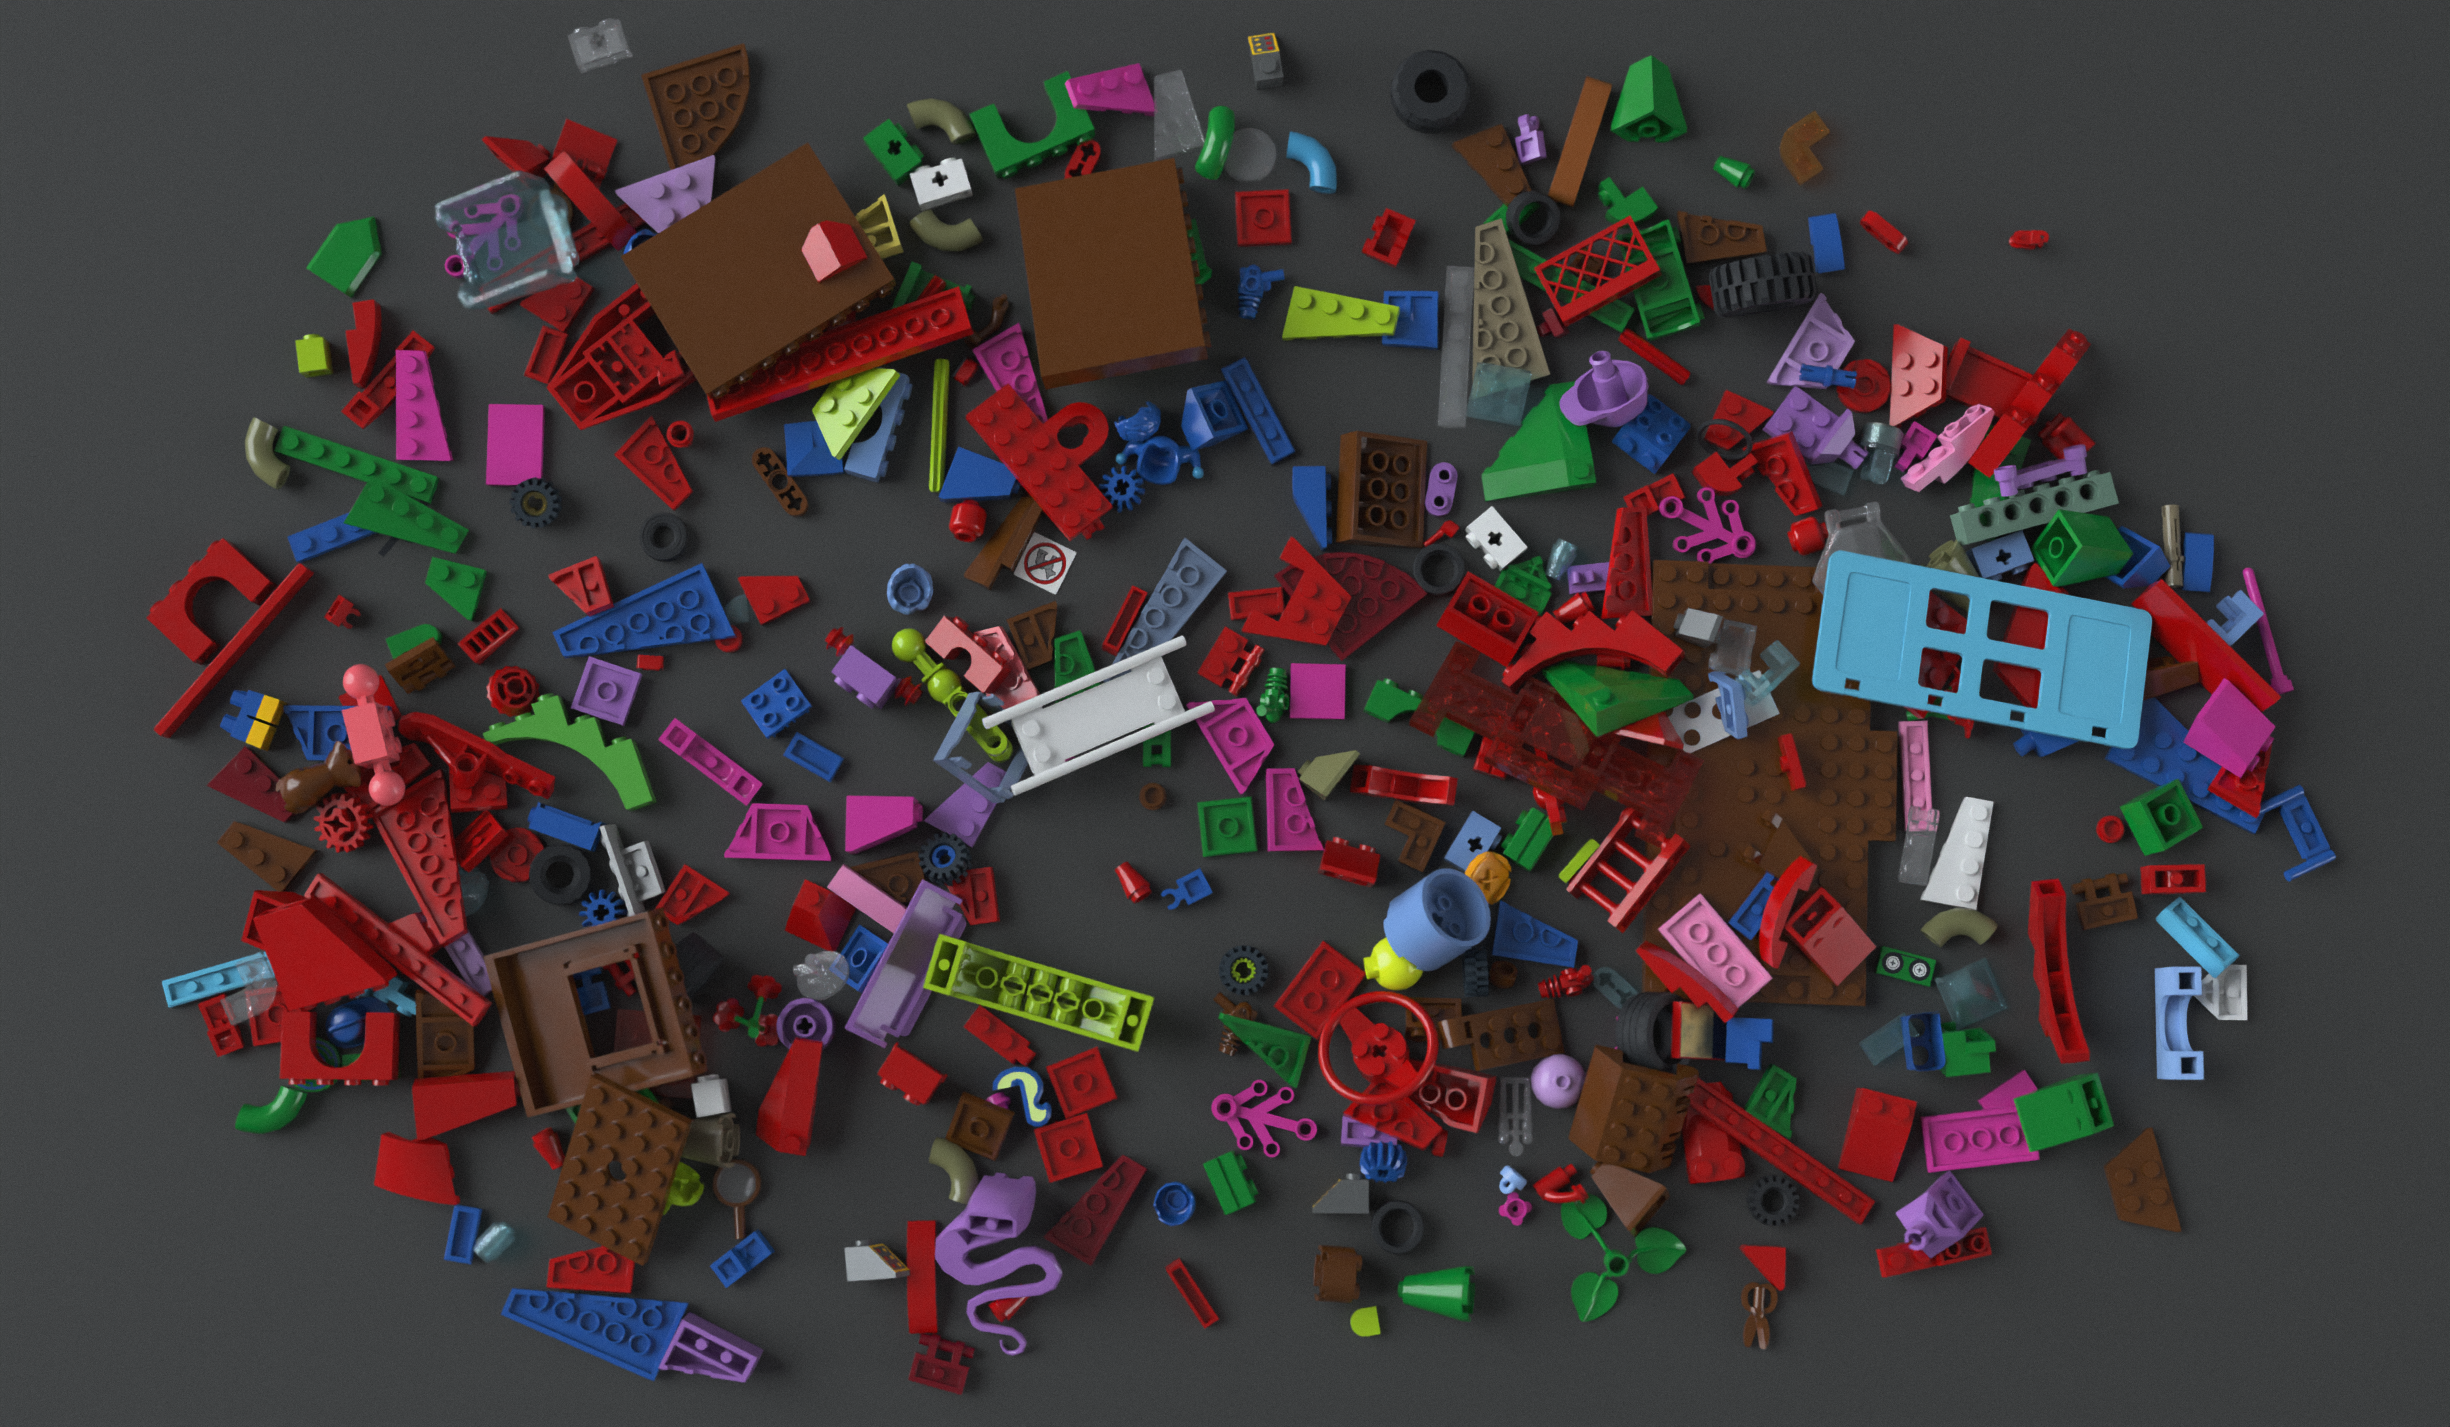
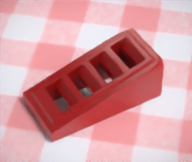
(474, 636)

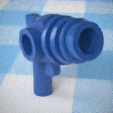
(1251, 287)

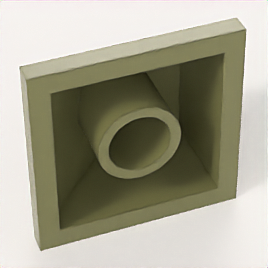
(1326, 772)

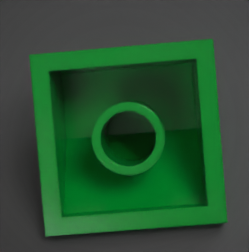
(2161, 817)

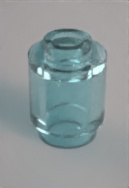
(494, 1241)

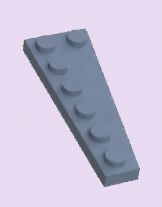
(1175, 599)

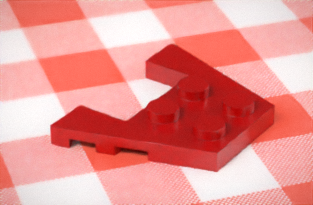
(1312, 608)

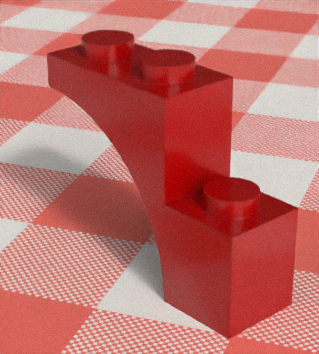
(1403, 785)

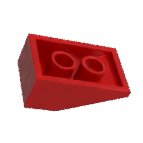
(1349, 863)
(1876, 1134)

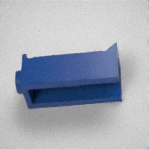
(565, 826)

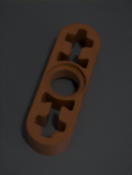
(785, 502)

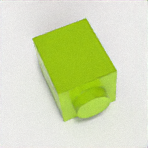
(314, 356)

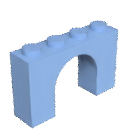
(2172, 994)

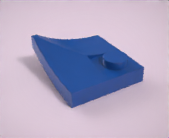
(1416, 321)
(808, 451)

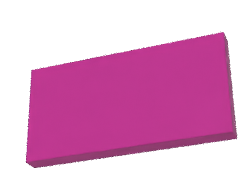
(1974, 1139)

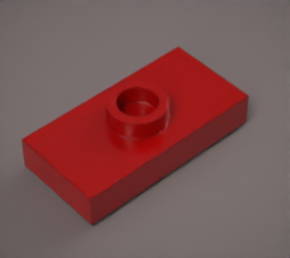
(1790, 762)

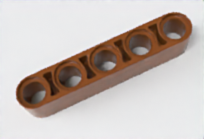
(1579, 141)

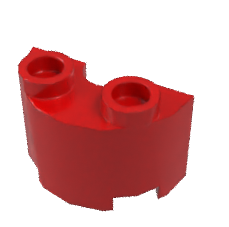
(1390, 237)

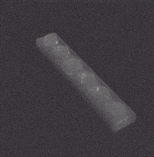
(1455, 347)

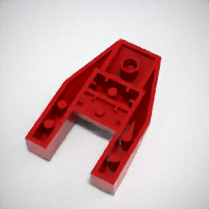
(614, 366)

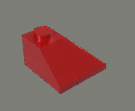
(519, 154)
(1653, 729)
(263, 901)
(819, 916)

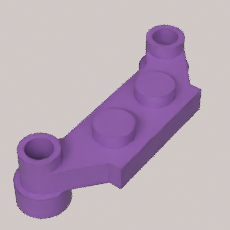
(2013, 479)

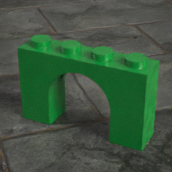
(1010, 155)

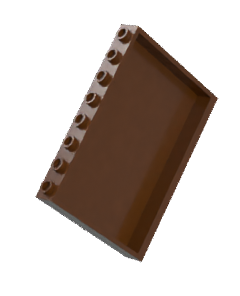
(1112, 273)
(736, 276)

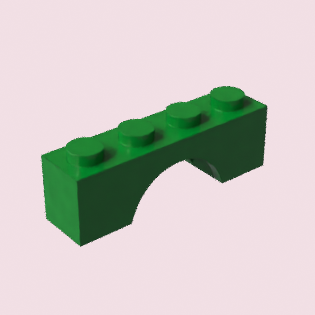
(1389, 701)

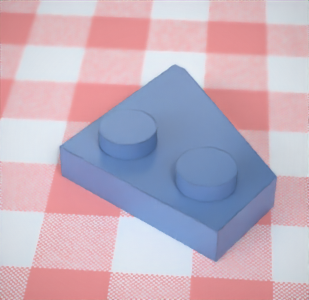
(1731, 704)

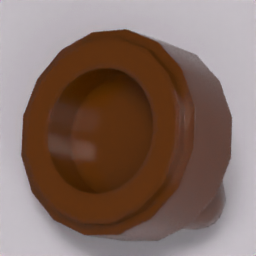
(1503, 974)

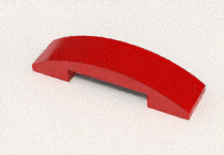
(590, 200)
(381, 392)
(1778, 906)
(922, 1277)

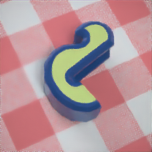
(1031, 1090)

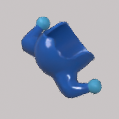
(1161, 459)

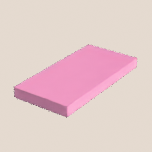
(1715, 950)

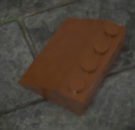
(1381, 490)

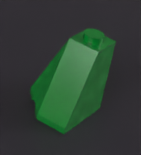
(1648, 104)

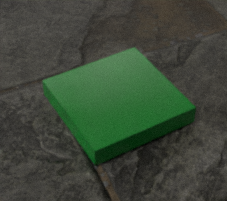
(1227, 826)

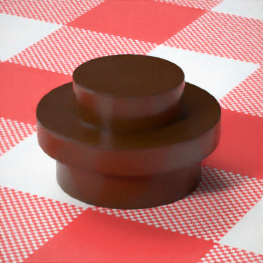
(1152, 796)

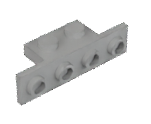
(634, 870)

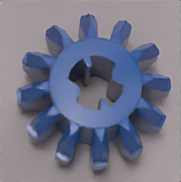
(1131, 491)
(597, 905)
(1383, 1161)

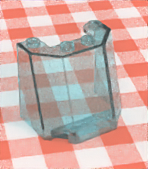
(509, 239)

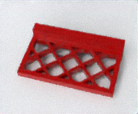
(1609, 291)

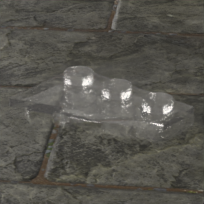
(1174, 117)

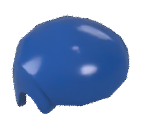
(1174, 1203)

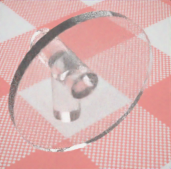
(822, 974)

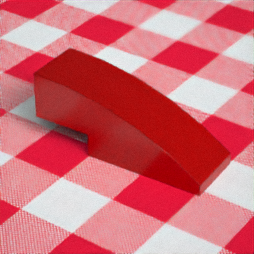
(364, 341)

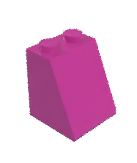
(2230, 730)
(878, 820)

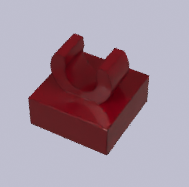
(1552, 325)

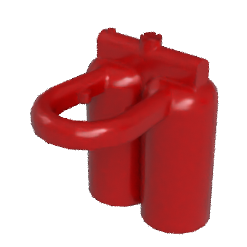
(2062, 433)

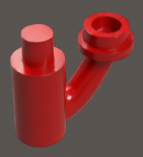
(1556, 1180)

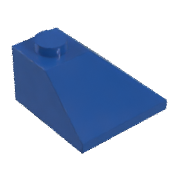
(1211, 415)
(2144, 565)
(863, 956)

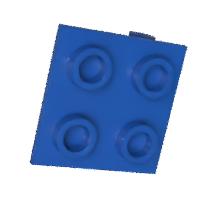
(776, 704)

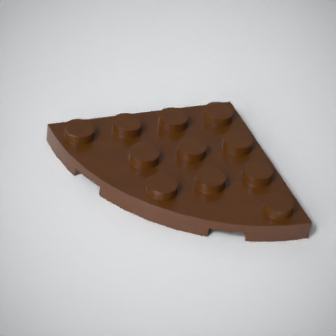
(699, 103)

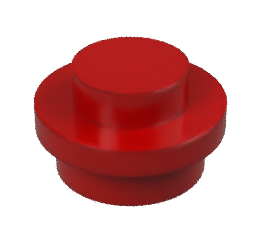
(2110, 829)

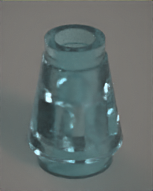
(1560, 558)

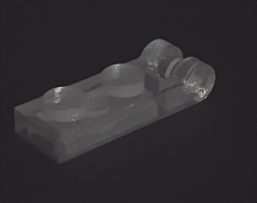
(1918, 846)

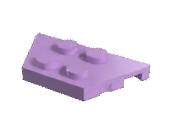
(672, 194)
(1817, 342)

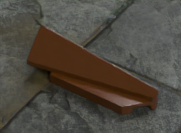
(1006, 543)
(2166, 676)

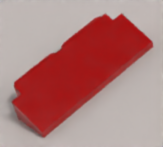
(2192, 639)

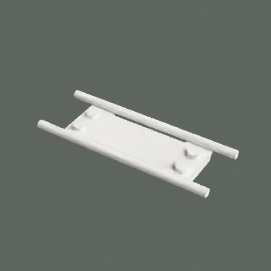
(1097, 715)

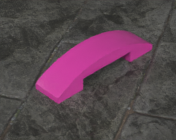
(710, 761)

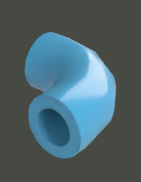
(1317, 159)

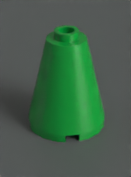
(1441, 1292)

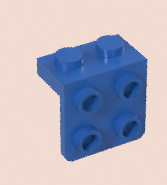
(1652, 434)

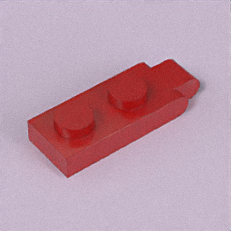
(999, 1037)

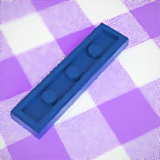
(1258, 411)

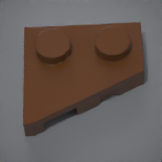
(1035, 634)

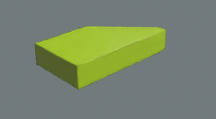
(1578, 860)

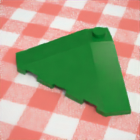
(1543, 455)
(1612, 697)

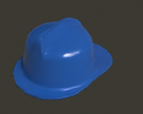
(348, 1021)

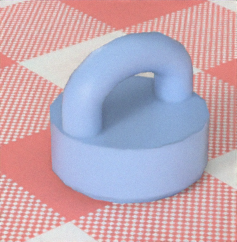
(1512, 1176)

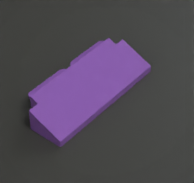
(896, 986)

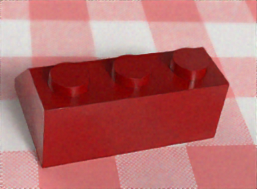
(1487, 619)

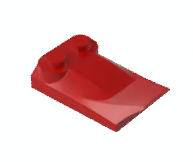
(1708, 1149)

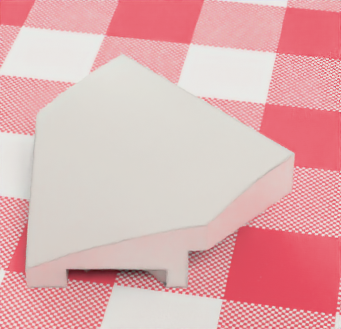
(2226, 994)

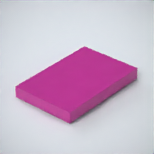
(514, 443)

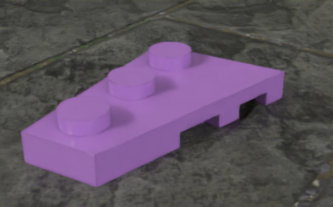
(966, 809)

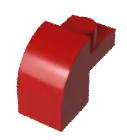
(1717, 475)

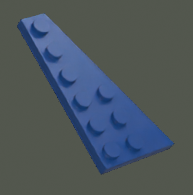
(665, 614)

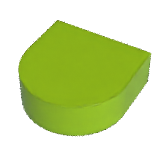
(1365, 1321)

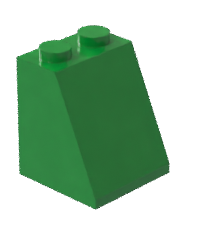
(2080, 548)

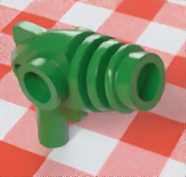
(1274, 699)

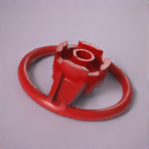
(1372, 1039)

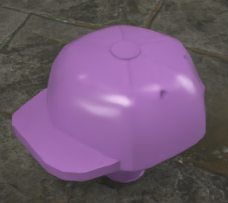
(1607, 393)

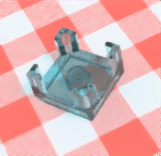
(1781, 665)

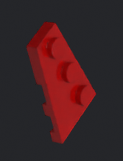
(1785, 467)
(2243, 791)
(1398, 1119)
(592, 1271)

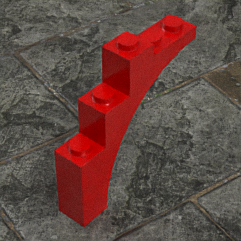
(2029, 402)
(1555, 642)
(2052, 973)

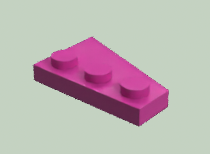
(1112, 89)
(1287, 814)

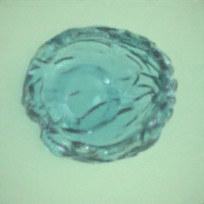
(474, 889)

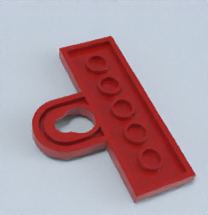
(1038, 459)

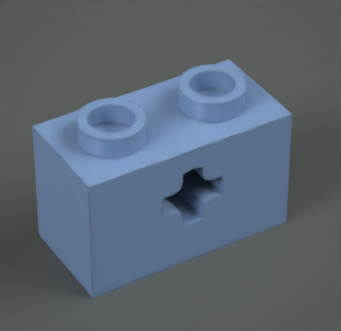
(2014, 549)
(1474, 827)

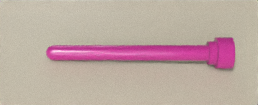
(2279, 681)

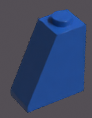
(977, 479)

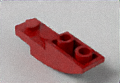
(1903, 1259)

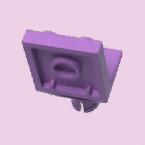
(1817, 430)
(1939, 1216)

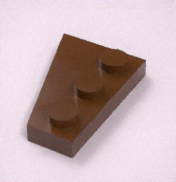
(1495, 161)
(1717, 240)
(267, 855)
(894, 875)

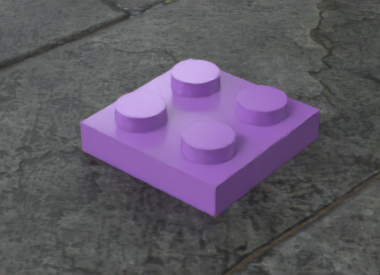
(606, 691)

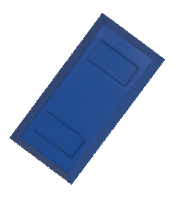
(813, 757)
(463, 1234)

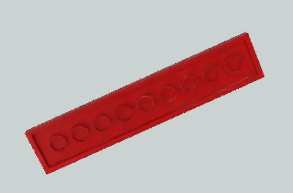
(852, 351)

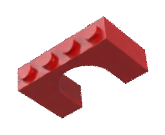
(175, 613)
(302, 1060)

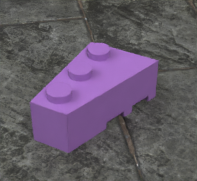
(710, 1351)

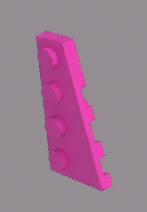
(1008, 362)
(418, 416)

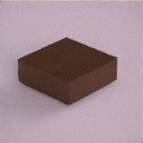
(1594, 266)

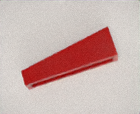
(1124, 621)
(1191, 1293)

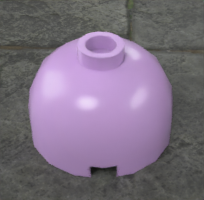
(1558, 1081)

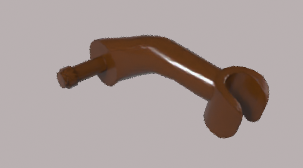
(999, 310)

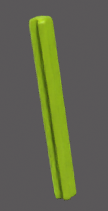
(939, 425)

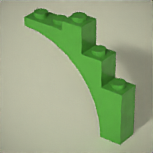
(552, 724)

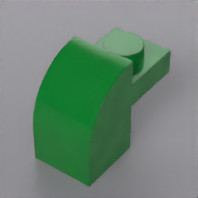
(1637, 205)

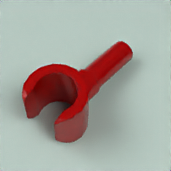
(1449, 528)

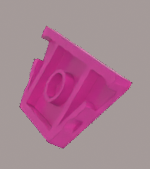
(1236, 739)
(779, 834)

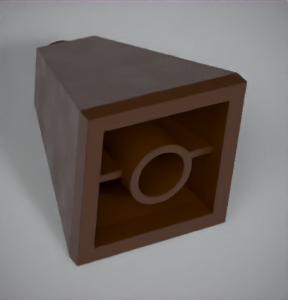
(1629, 1194)

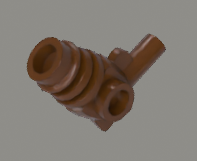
(1240, 1010)

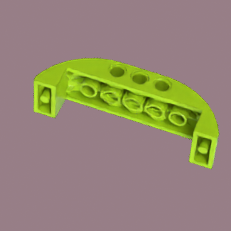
(1038, 992)

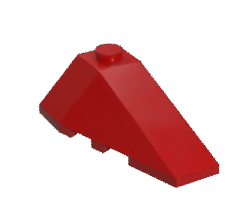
(1455, 1095)

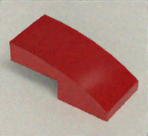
(1652, 495)
(221, 1033)

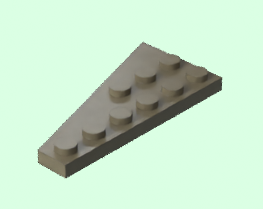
(1502, 318)

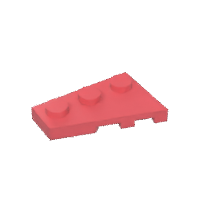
(1018, 684)

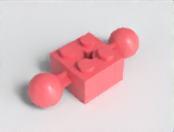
(372, 735)

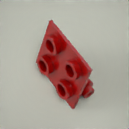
(587, 148)

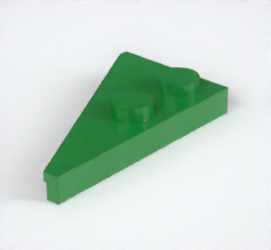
(1276, 1046)

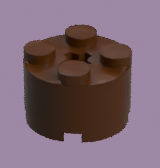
(1336, 1274)

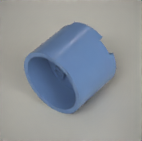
(1437, 919)

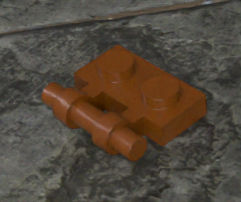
(420, 666)
(2104, 910)

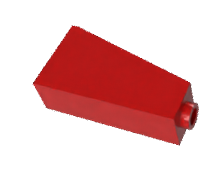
(461, 1099)

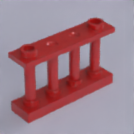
(1637, 892)

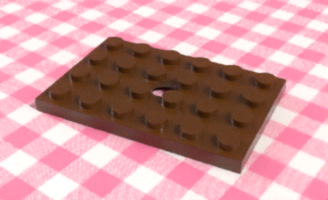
(648, 1143)

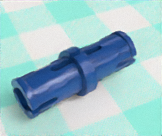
(1827, 376)

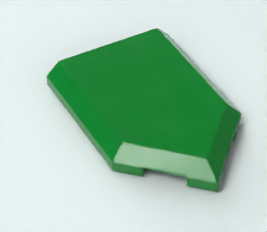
(348, 255)

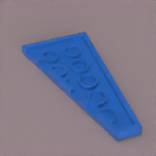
(2164, 757)
(614, 1328)

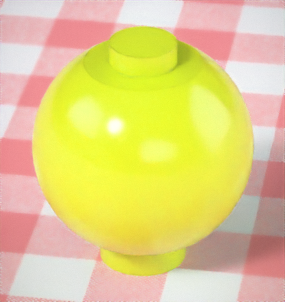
(1389, 969)

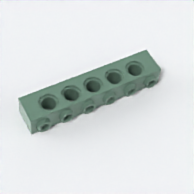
(1967, 522)

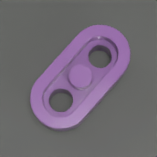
(1441, 489)

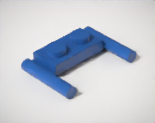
(2303, 830)

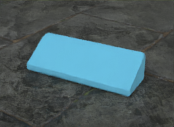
(2197, 937)

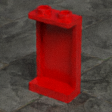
(1983, 379)

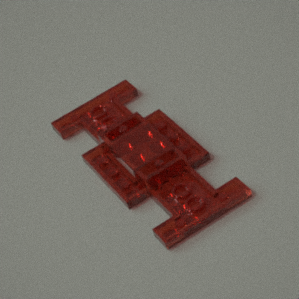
(1550, 724)

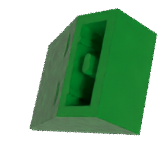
(2063, 1111)

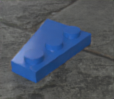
(1529, 939)

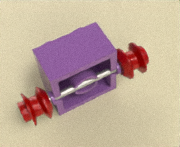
(865, 676)

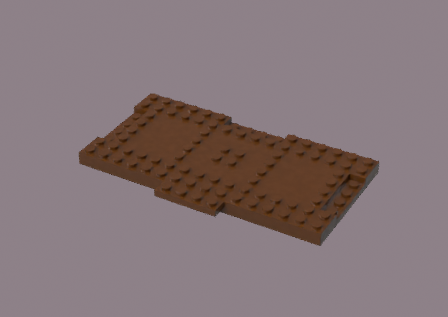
(1844, 766)

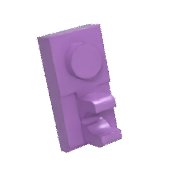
(1587, 578)

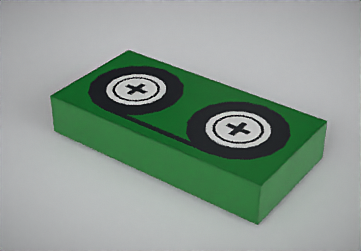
(1905, 966)

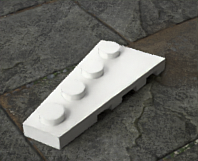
(1960, 865)

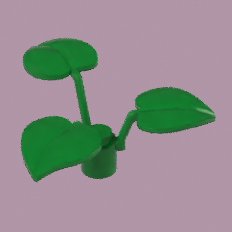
(1595, 1294)

